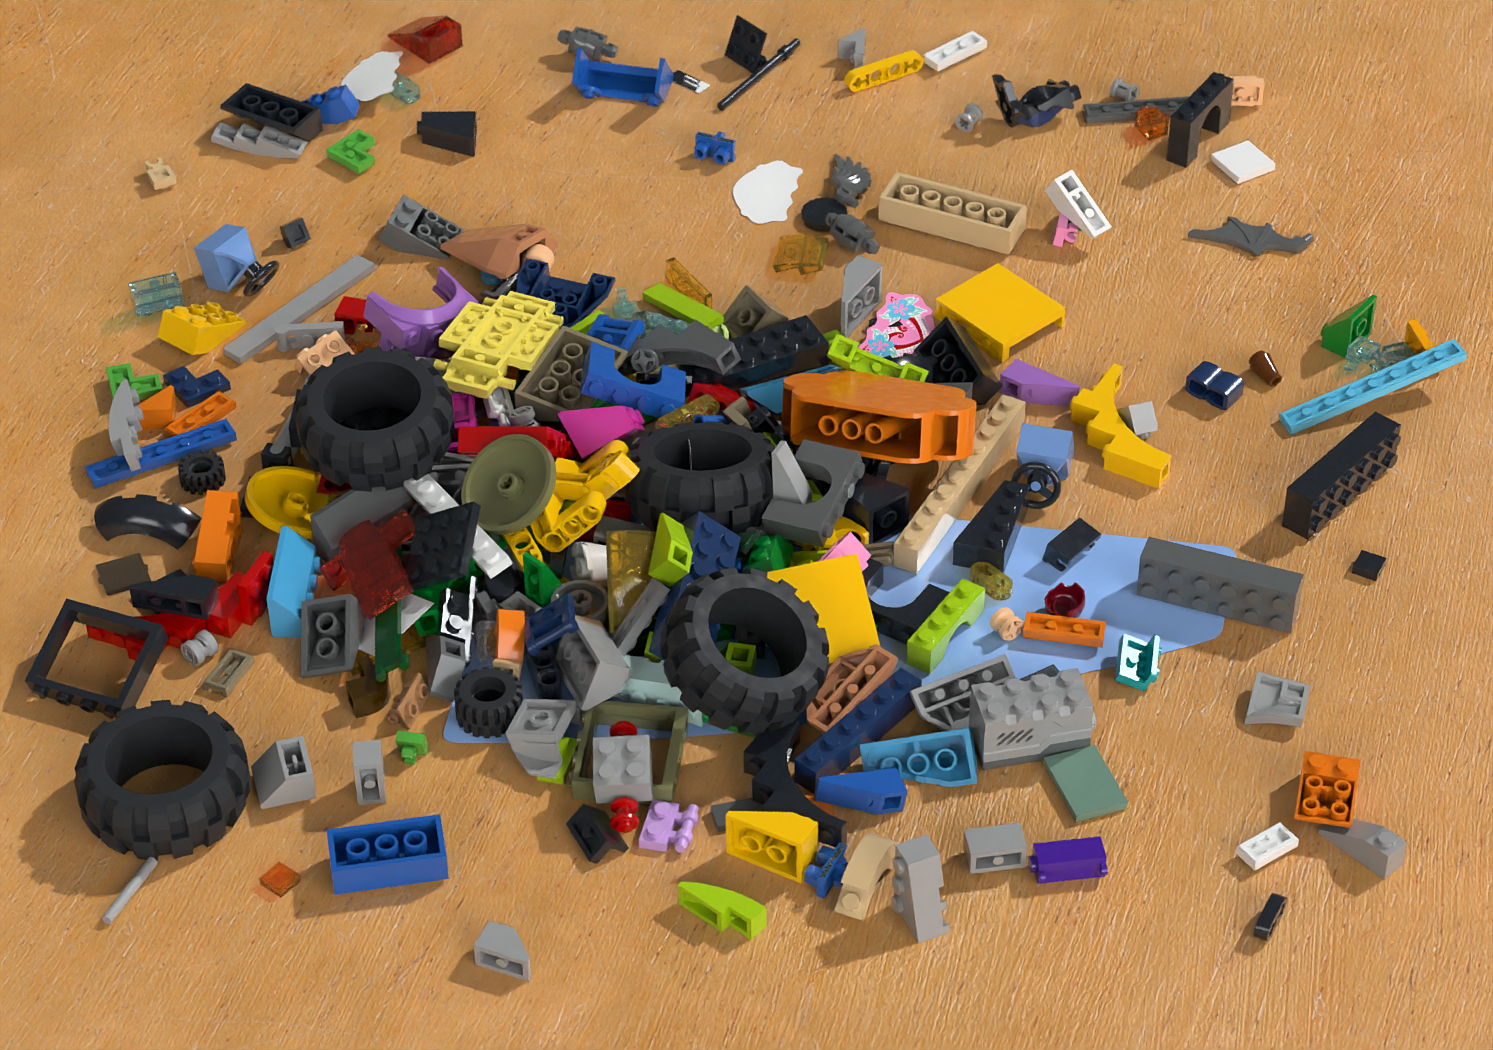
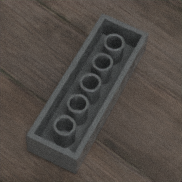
(1219, 584)

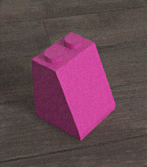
(598, 426)

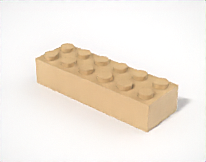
(952, 213)

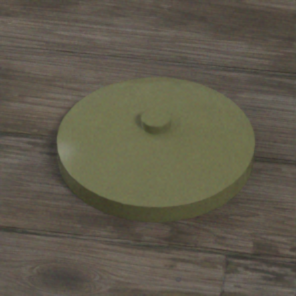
(510, 483)

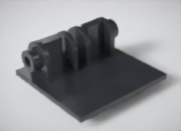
(746, 45)
(763, 421)

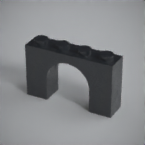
(1205, 109)
(902, 621)

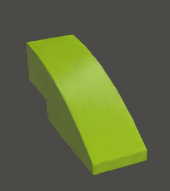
(723, 908)

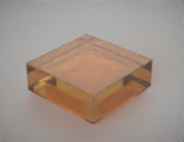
(280, 879)

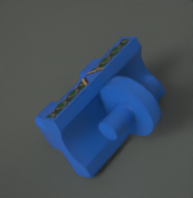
(715, 147)
(831, 873)

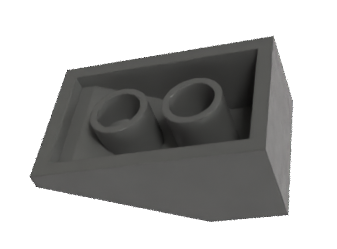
(330, 635)

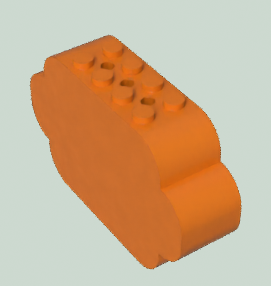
(879, 416)

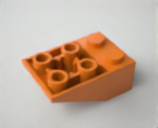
(1327, 789)

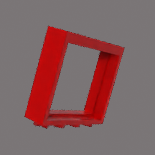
(475, 438)

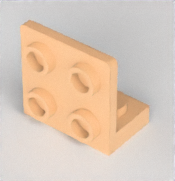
(1247, 90)

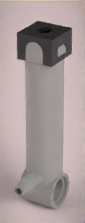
(280, 451)

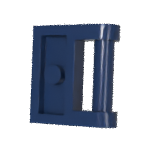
(550, 623)

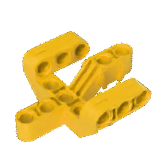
(588, 488)

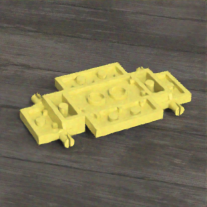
(496, 335)

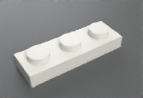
(955, 51)

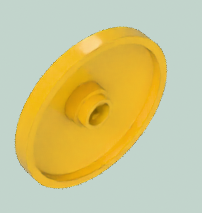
(284, 498)

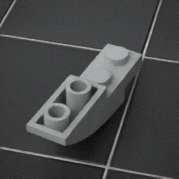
(125, 423)

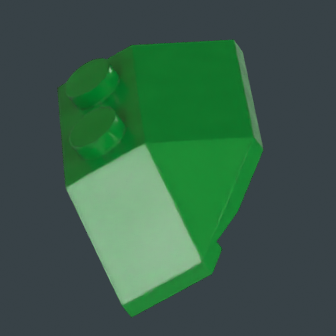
(768, 554)

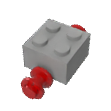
(622, 773)

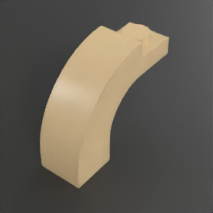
(862, 873)

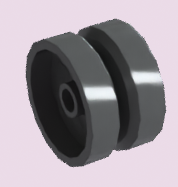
(589, 600)

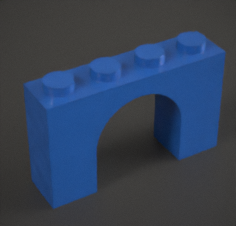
(605, 383)

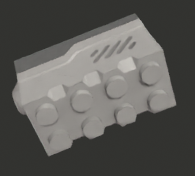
(1030, 718)

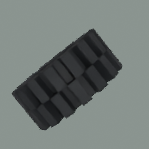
(201, 462)

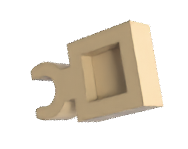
(160, 175)

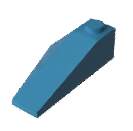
(931, 758)

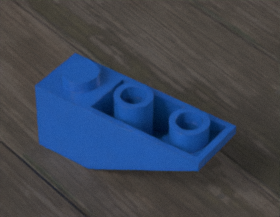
(335, 105)
(867, 791)

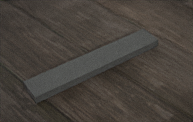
(1127, 109)

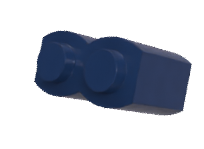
(1214, 385)

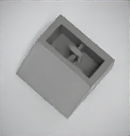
(284, 774)

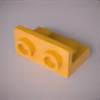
(1417, 337)

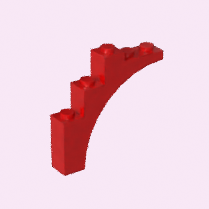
(223, 621)

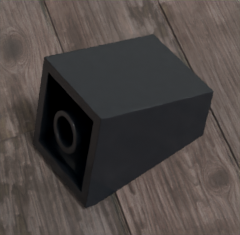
(878, 507)

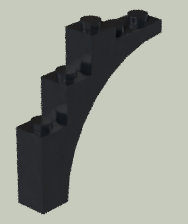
(774, 788)

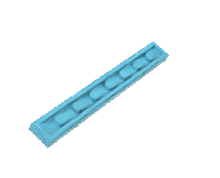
(1372, 386)

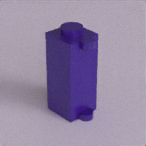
(1068, 860)

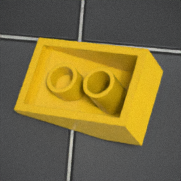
(773, 841)

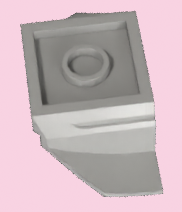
(538, 731)

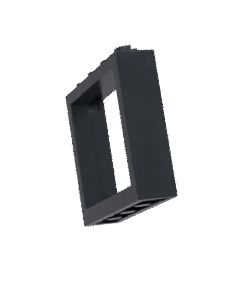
(74, 611)

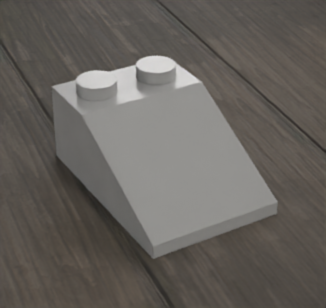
(860, 292)

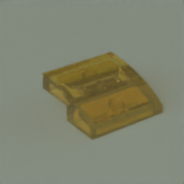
(801, 252)

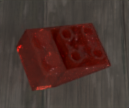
(430, 37)

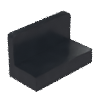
(594, 833)

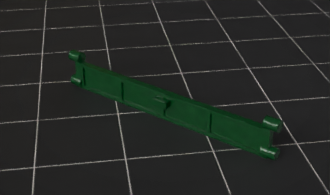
(388, 639)

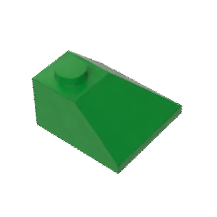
(1349, 326)

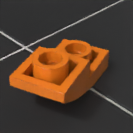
(510, 635)

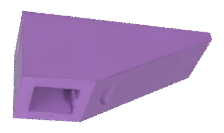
(1036, 385)

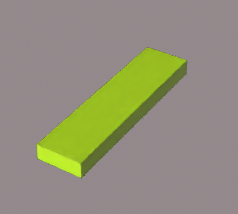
(682, 306)

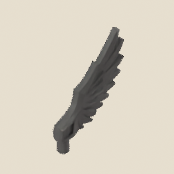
(849, 180)

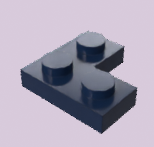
(193, 390)

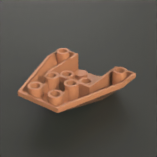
(497, 248)

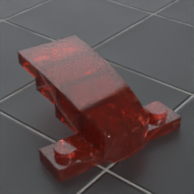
(372, 563)

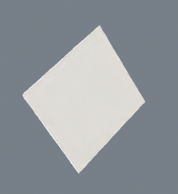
(411, 609)

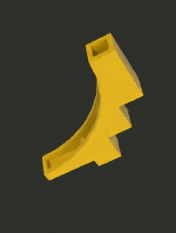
(1121, 448)

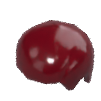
(1065, 600)

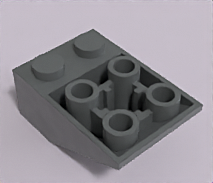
(418, 230)

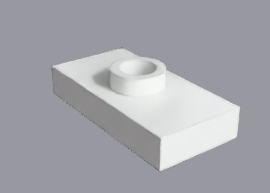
(1267, 846)

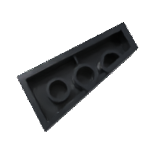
(994, 528)

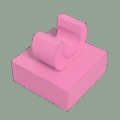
(1063, 231)

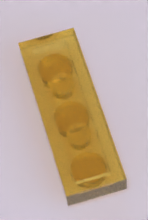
(686, 283)

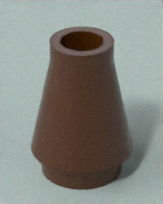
(1264, 366)

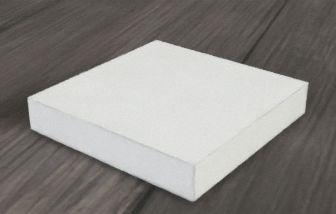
(1243, 162)

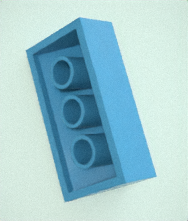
(291, 582)

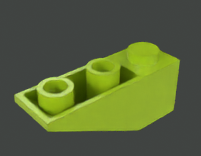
(670, 552)

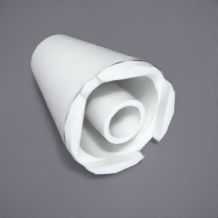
(589, 563)

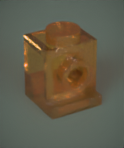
(1150, 116)

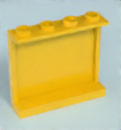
(999, 310)
(839, 597)

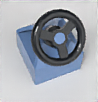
(230, 258)
(1044, 460)

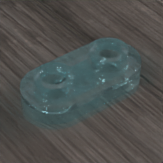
(405, 89)

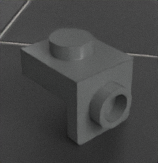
(486, 609)

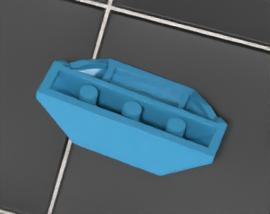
(771, 392)

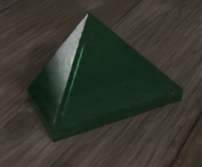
(747, 540)

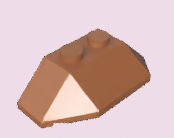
(848, 683)

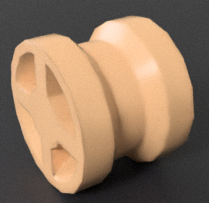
(1006, 624)

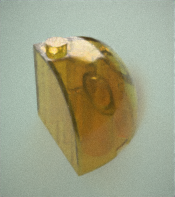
(627, 571)

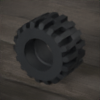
(487, 701)

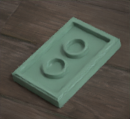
(1085, 783)

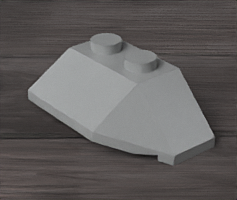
(948, 699)

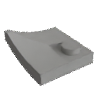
(1277, 701)

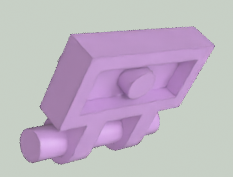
(660, 825)

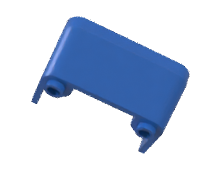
(621, 80)

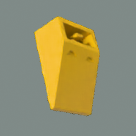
(198, 327)

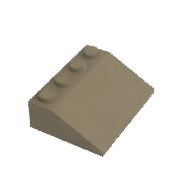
(557, 376)

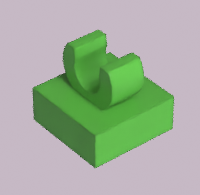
(410, 745)

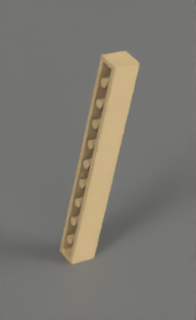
(958, 485)

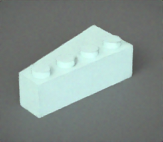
(650, 686)

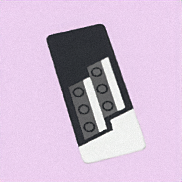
(689, 81)

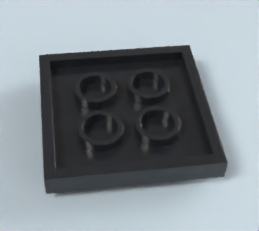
(442, 545)

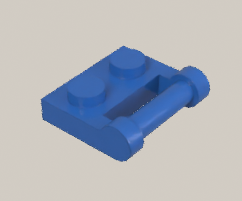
(616, 337)

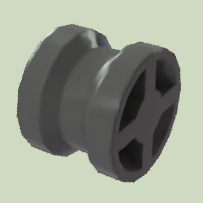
(640, 361)

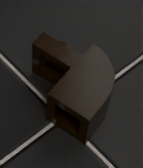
(366, 693)

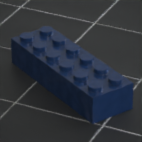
(713, 550)

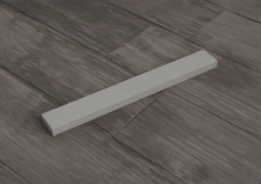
(299, 308)

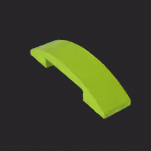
(849, 356)

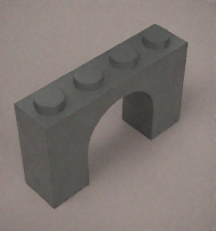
(815, 521)

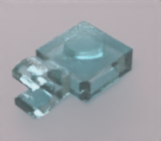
(624, 309)
(1360, 351)
(1391, 355)

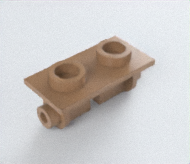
(410, 702)

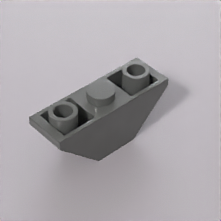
(444, 666)

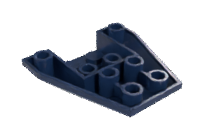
(572, 299)

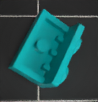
(1137, 661)

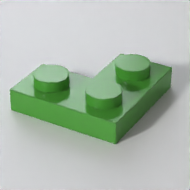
(351, 151)
(145, 385)

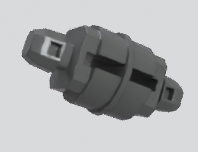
(592, 43)
(852, 233)

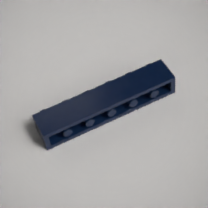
(862, 725)

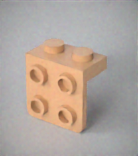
(321, 353)

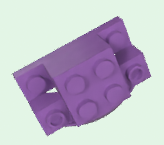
(418, 328)

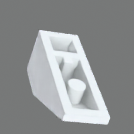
(1076, 204)

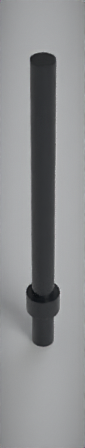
(782, 54)

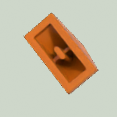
(159, 409)

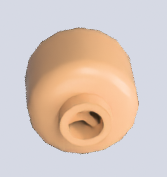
(540, 253)

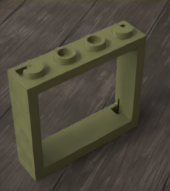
(642, 716)

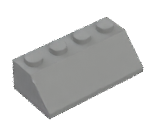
(591, 663)

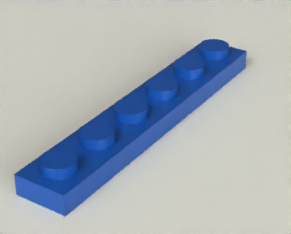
(162, 453)

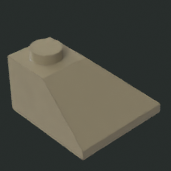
(751, 313)

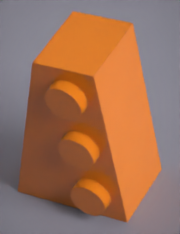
(218, 536)

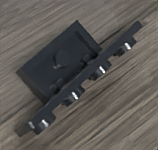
(457, 614)

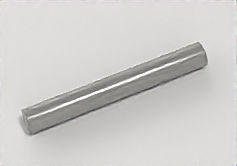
(129, 890)

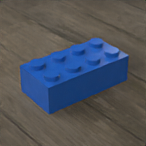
(387, 854)

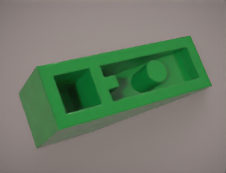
(539, 580)

